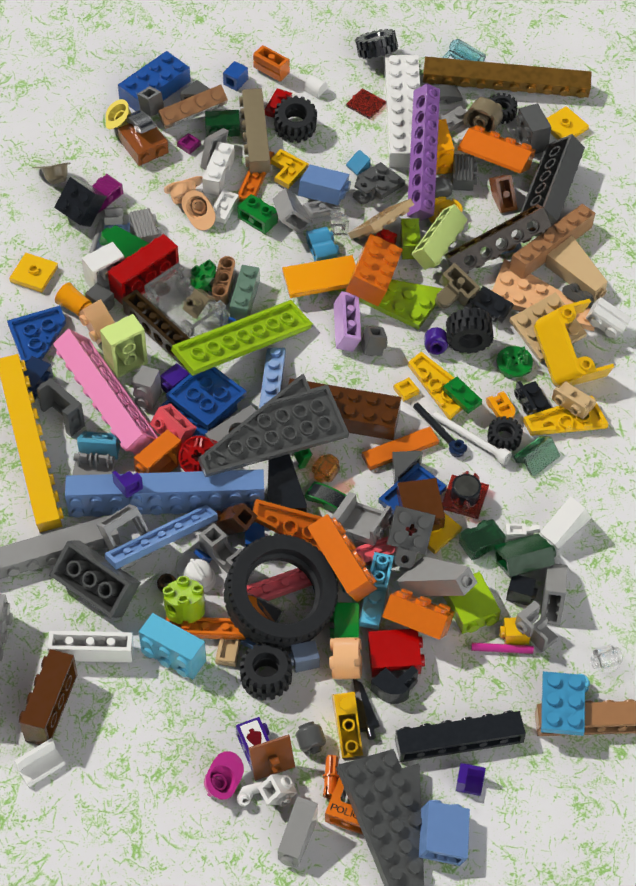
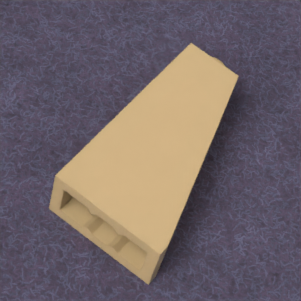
(575, 266)

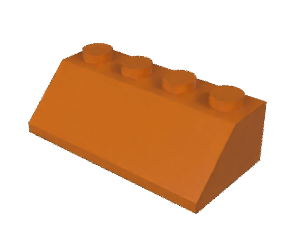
(497, 149)

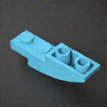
(374, 603)

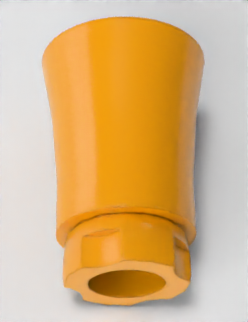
(71, 299)

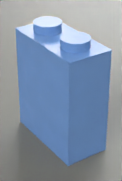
(324, 184)
(444, 832)

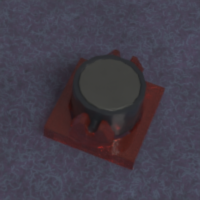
(465, 492)

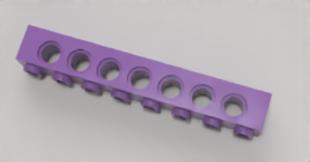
(423, 151)

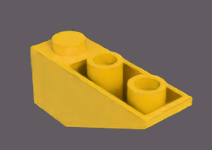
(347, 724)

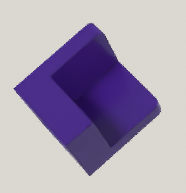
(128, 483)
(470, 779)

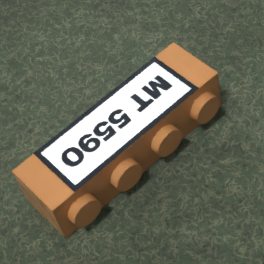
(192, 106)

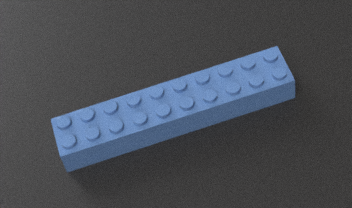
(164, 492)

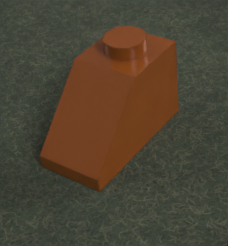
(503, 193)

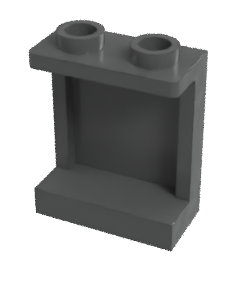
(55, 396)

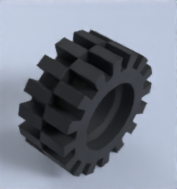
(508, 103)
(505, 425)

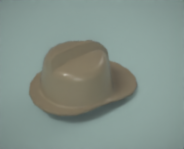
(56, 173)

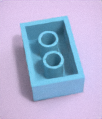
(172, 646)

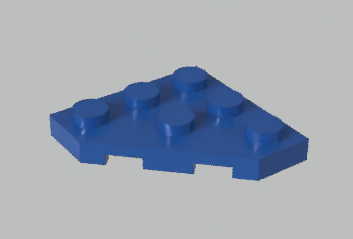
(36, 332)

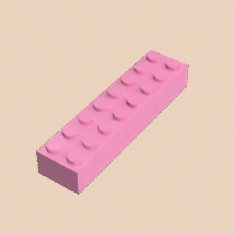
(105, 391)

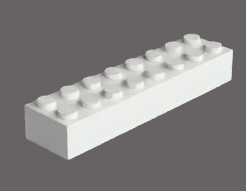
(400, 82)

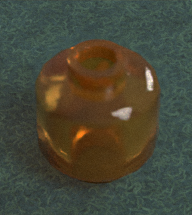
(325, 468)

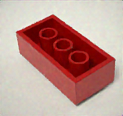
(142, 267)

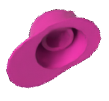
(224, 775)

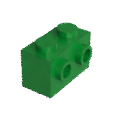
(257, 214)

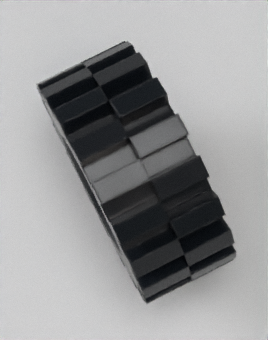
(376, 43)

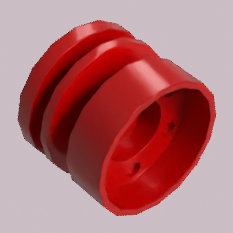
(191, 450)

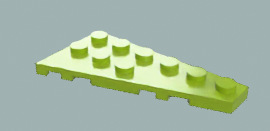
(407, 302)

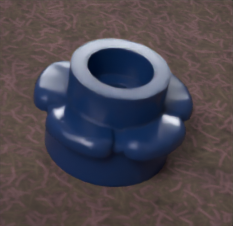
(457, 452)

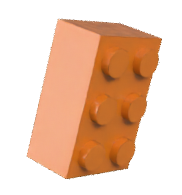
(419, 613)

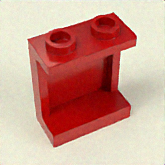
(395, 650)

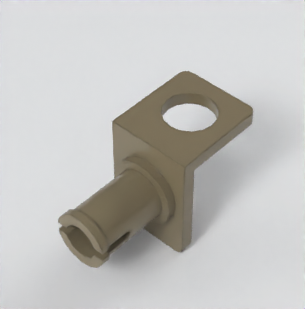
(197, 302)

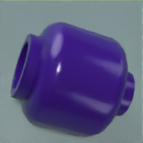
(435, 341)

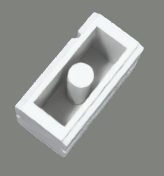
(607, 318)

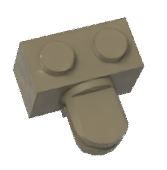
(456, 287)

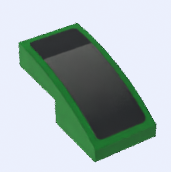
(325, 495)

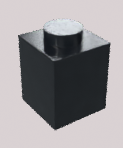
(521, 590)

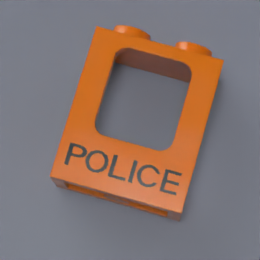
(341, 813)

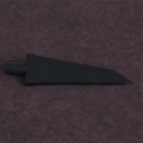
(366, 714)

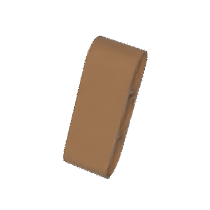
(224, 279)

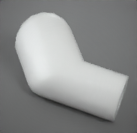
(246, 794)

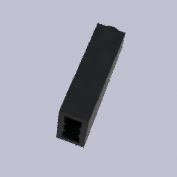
(284, 484)

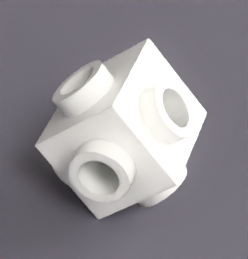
(277, 790)

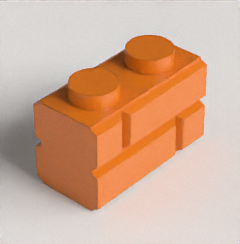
(271, 63)

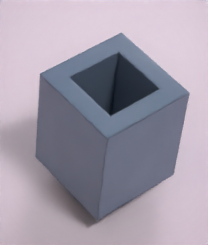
(305, 656)

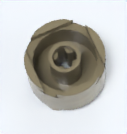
(484, 113)

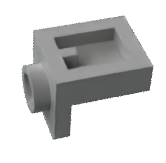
(526, 618)

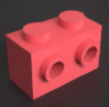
(170, 418)

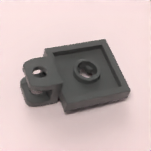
(368, 183)
(407, 544)

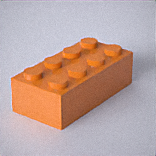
(374, 270)
(342, 558)

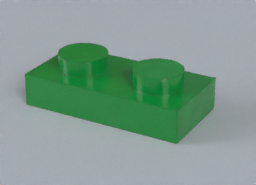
(462, 395)

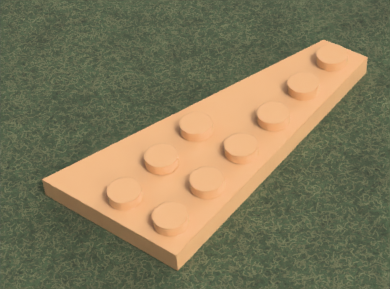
(529, 291)

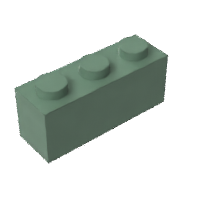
(244, 292)

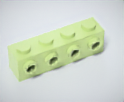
(439, 237)

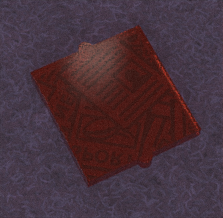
(366, 103)

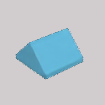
(99, 443)

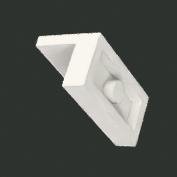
(39, 763)

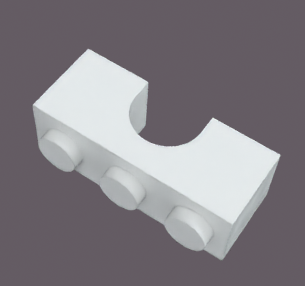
(220, 162)

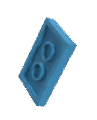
(563, 703)

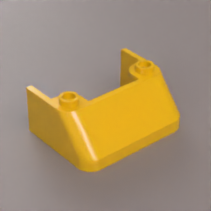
(559, 351)

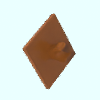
(271, 757)

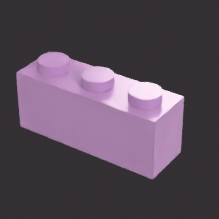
(347, 321)

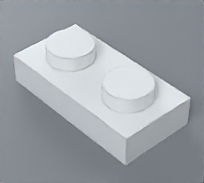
(225, 205)

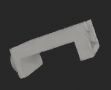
(363, 521)

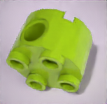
(184, 600)

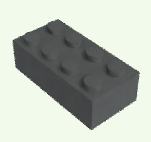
(94, 579)

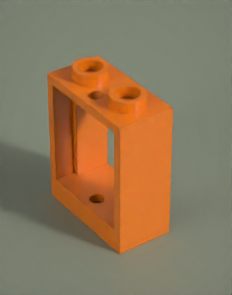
(160, 455)

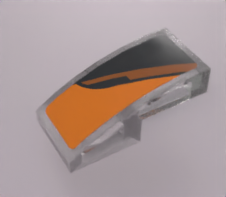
(266, 608)

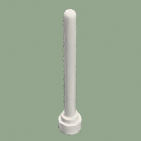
(501, 455)

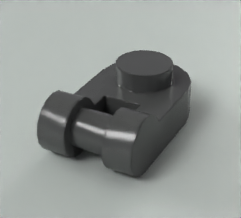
(574, 293)

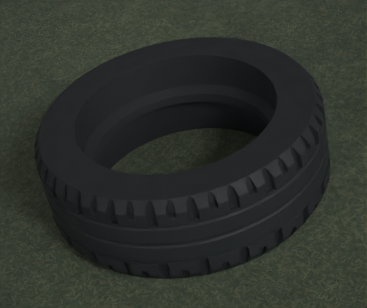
(307, 559)

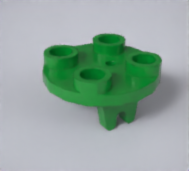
(203, 275)
(514, 355)

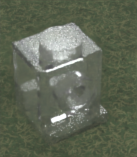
(339, 221)

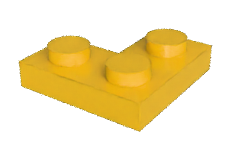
(290, 166)

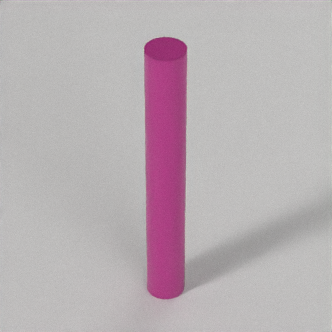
(488, 647)

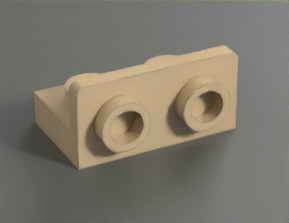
(573, 400)

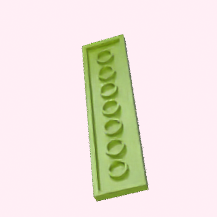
(241, 337)

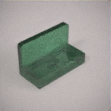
(538, 454)

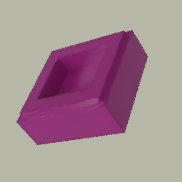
(188, 143)

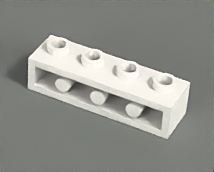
(93, 645)

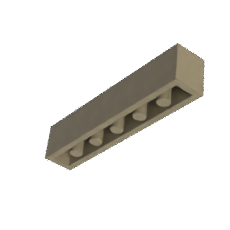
(255, 130)

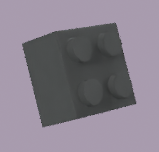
(533, 127)

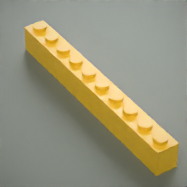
(29, 444)

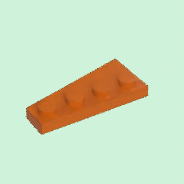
(285, 520)

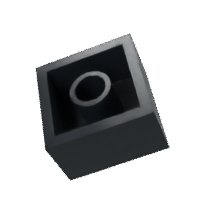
(80, 201)

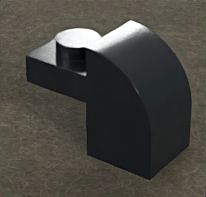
(394, 689)

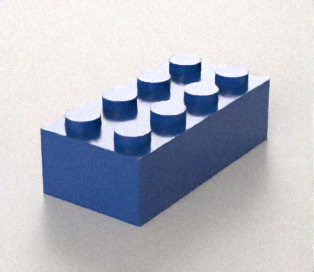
(163, 73)

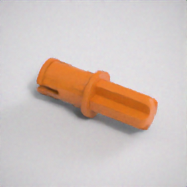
(330, 776)

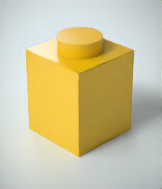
(511, 634)

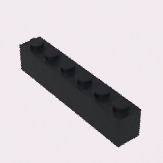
(459, 736)

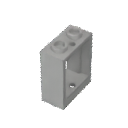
(118, 519)

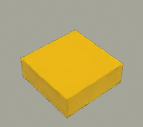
(406, 389)

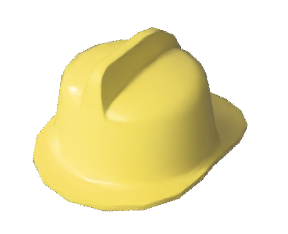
(117, 114)

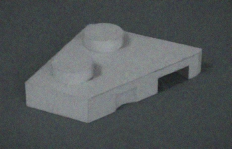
(210, 144)

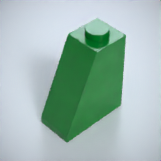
(124, 241)

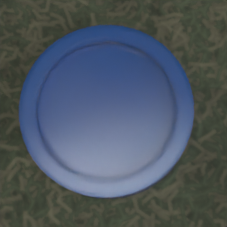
(202, 555)

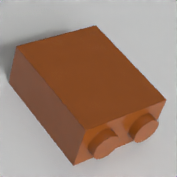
(143, 146)

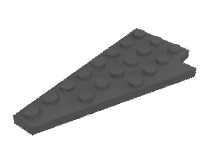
(284, 425)
(388, 813)

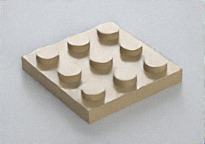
(385, 217)
(526, 319)

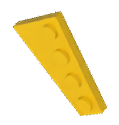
(433, 379)
(562, 420)

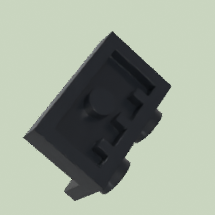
(492, 303)
(531, 397)

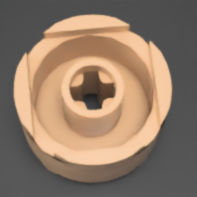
(346, 658)

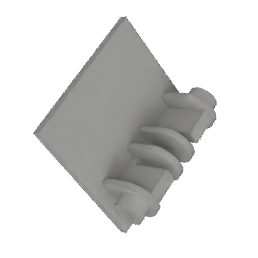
(93, 464)

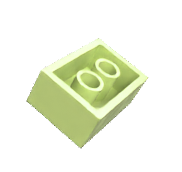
(124, 345)

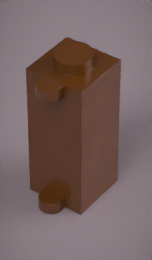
(235, 519)

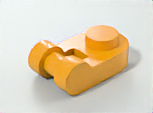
(504, 409)

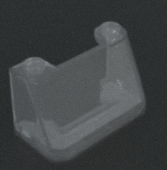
(168, 295)

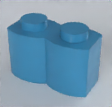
(322, 244)

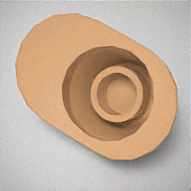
(180, 188)
(198, 210)

